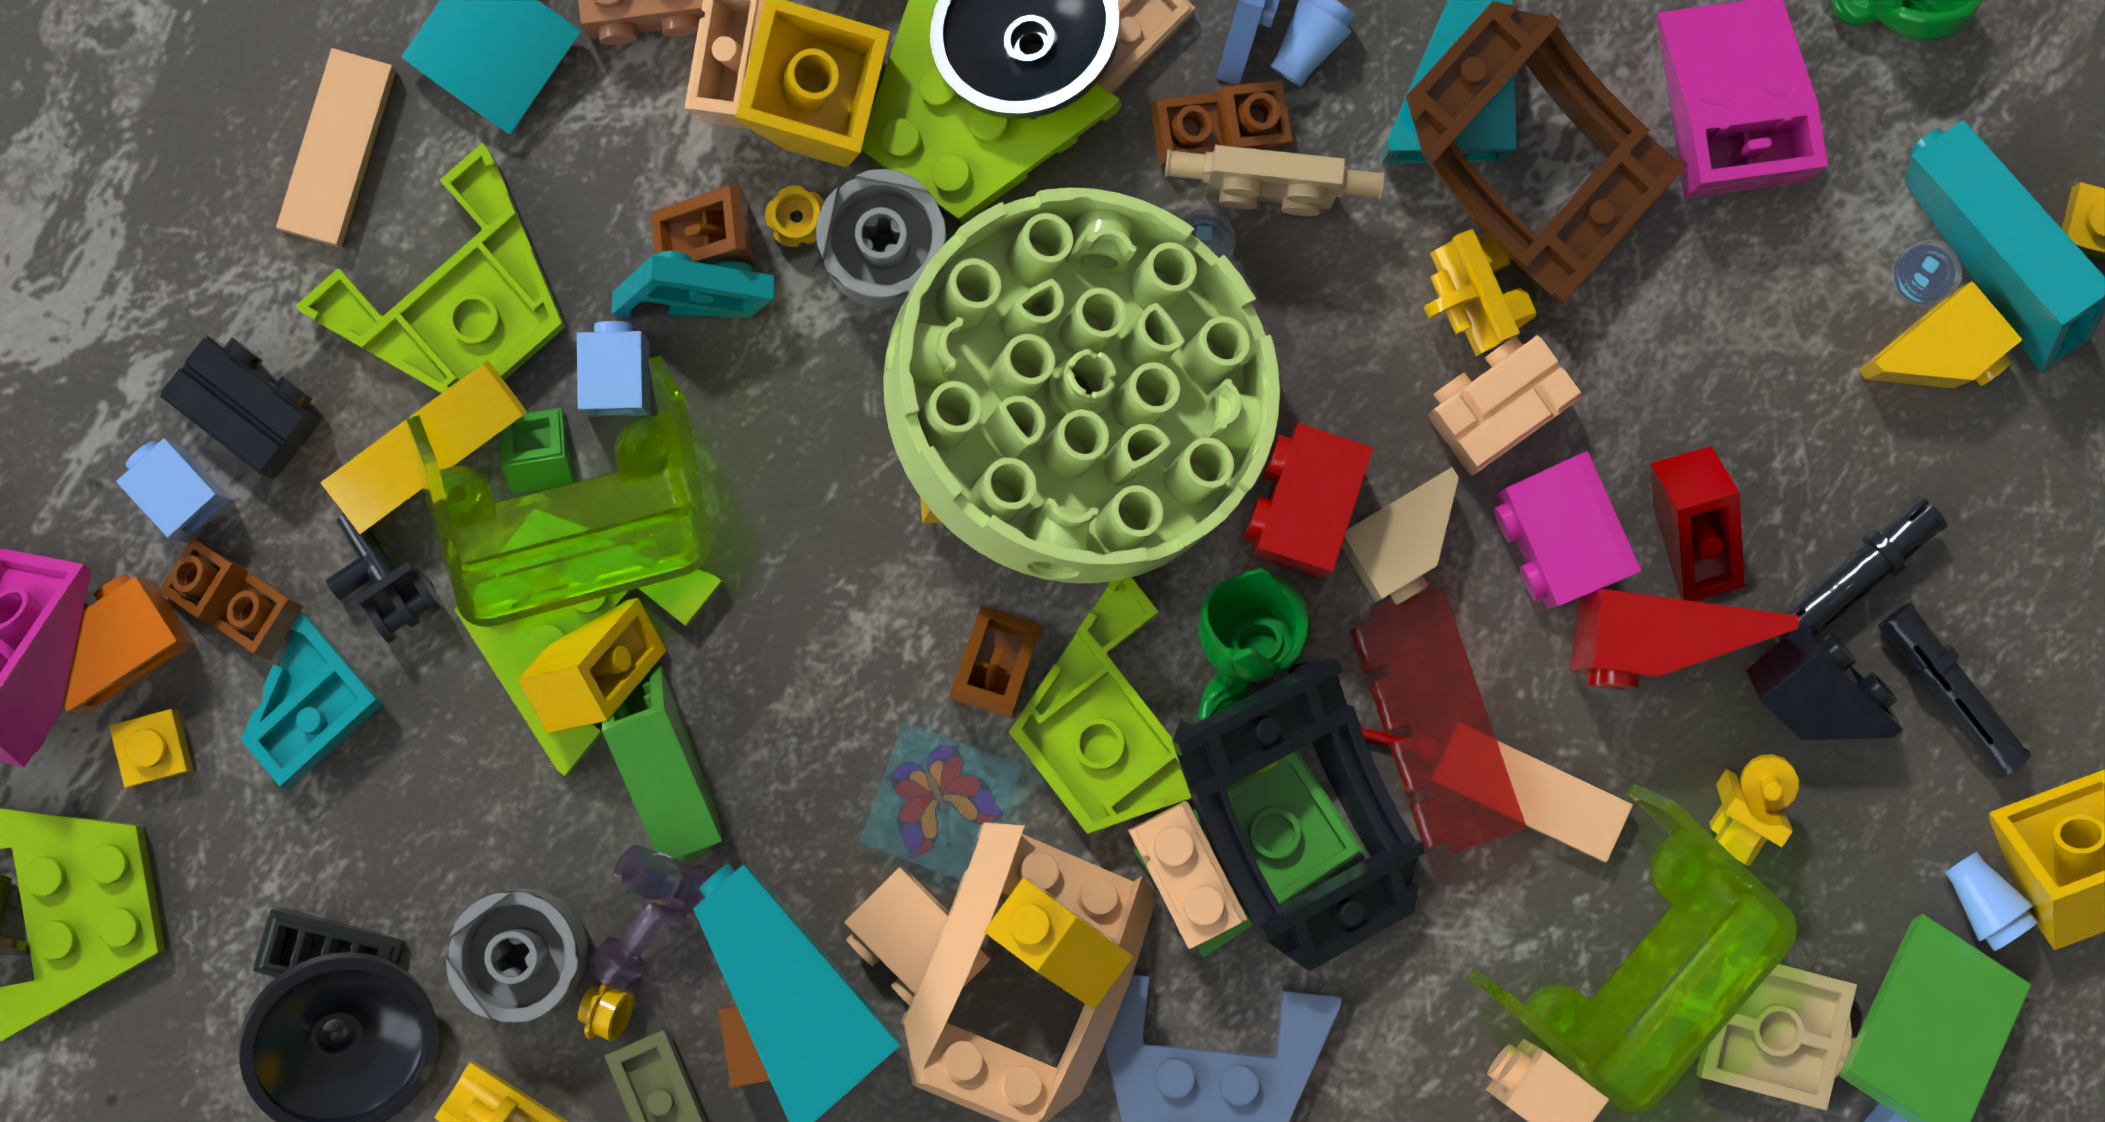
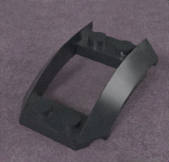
(1258, 732)

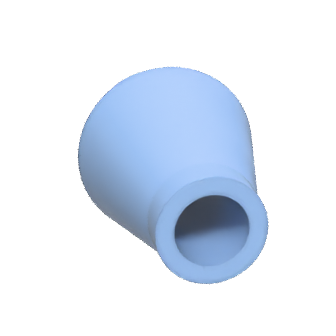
(1311, 37)
(1990, 902)

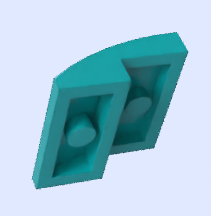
(492, 53)

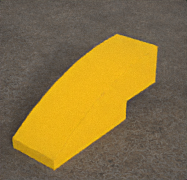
(456, 427)

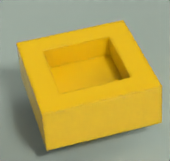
(2086, 219)
(151, 748)

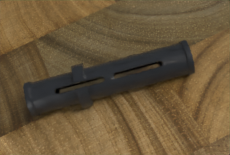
(1880, 555)
(1939, 671)

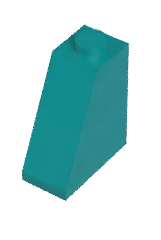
(1493, 130)

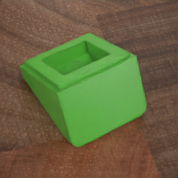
(536, 452)

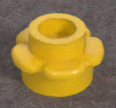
(779, 213)
(605, 1012)

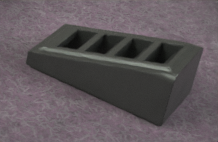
(282, 919)

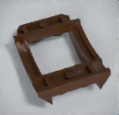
(1602, 206)

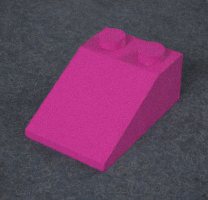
(38, 636)

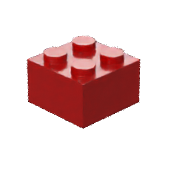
(1309, 501)

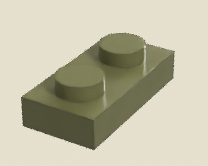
(654, 1081)

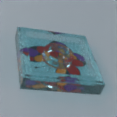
(937, 800)

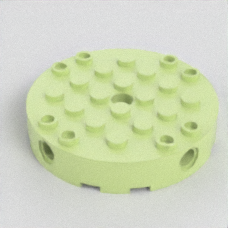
(1008, 437)

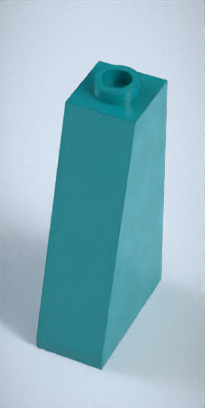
(2008, 243)
(794, 999)

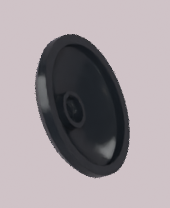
(984, 44)
(347, 1074)

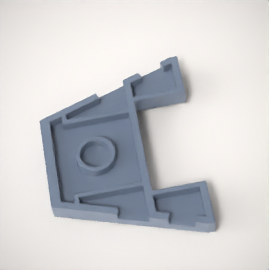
(1215, 1085)

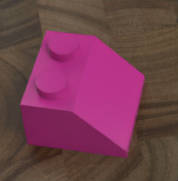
(1565, 532)

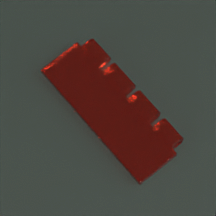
(1450, 728)

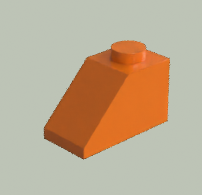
(122, 641)

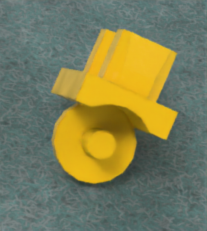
(1472, 295)
(1755, 806)
(488, 1098)

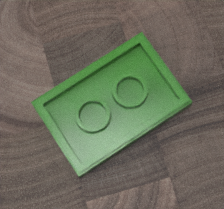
(1289, 831)
(1935, 1027)

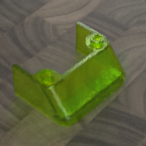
(576, 537)
(1678, 980)

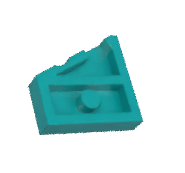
(694, 287)
(307, 705)

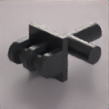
(396, 594)

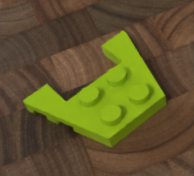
(951, 147)
(471, 310)
(517, 643)
(1094, 730)
(83, 908)

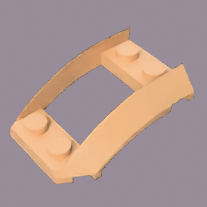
(981, 1071)

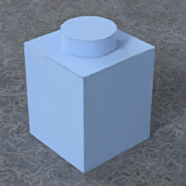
(613, 371)
(173, 489)

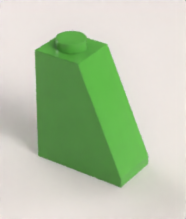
(663, 769)

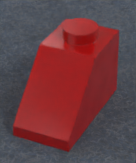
(1699, 523)

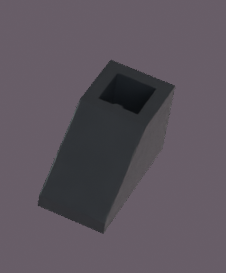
(1819, 692)

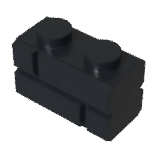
(241, 406)

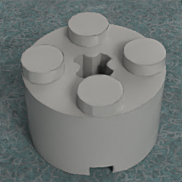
(860, 211)
(481, 944)

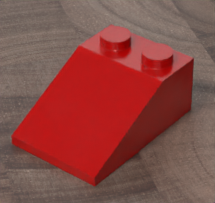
(1647, 636)

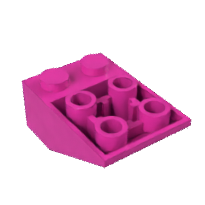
(1740, 98)

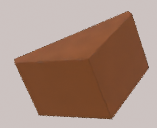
(707, 227)
(995, 662)

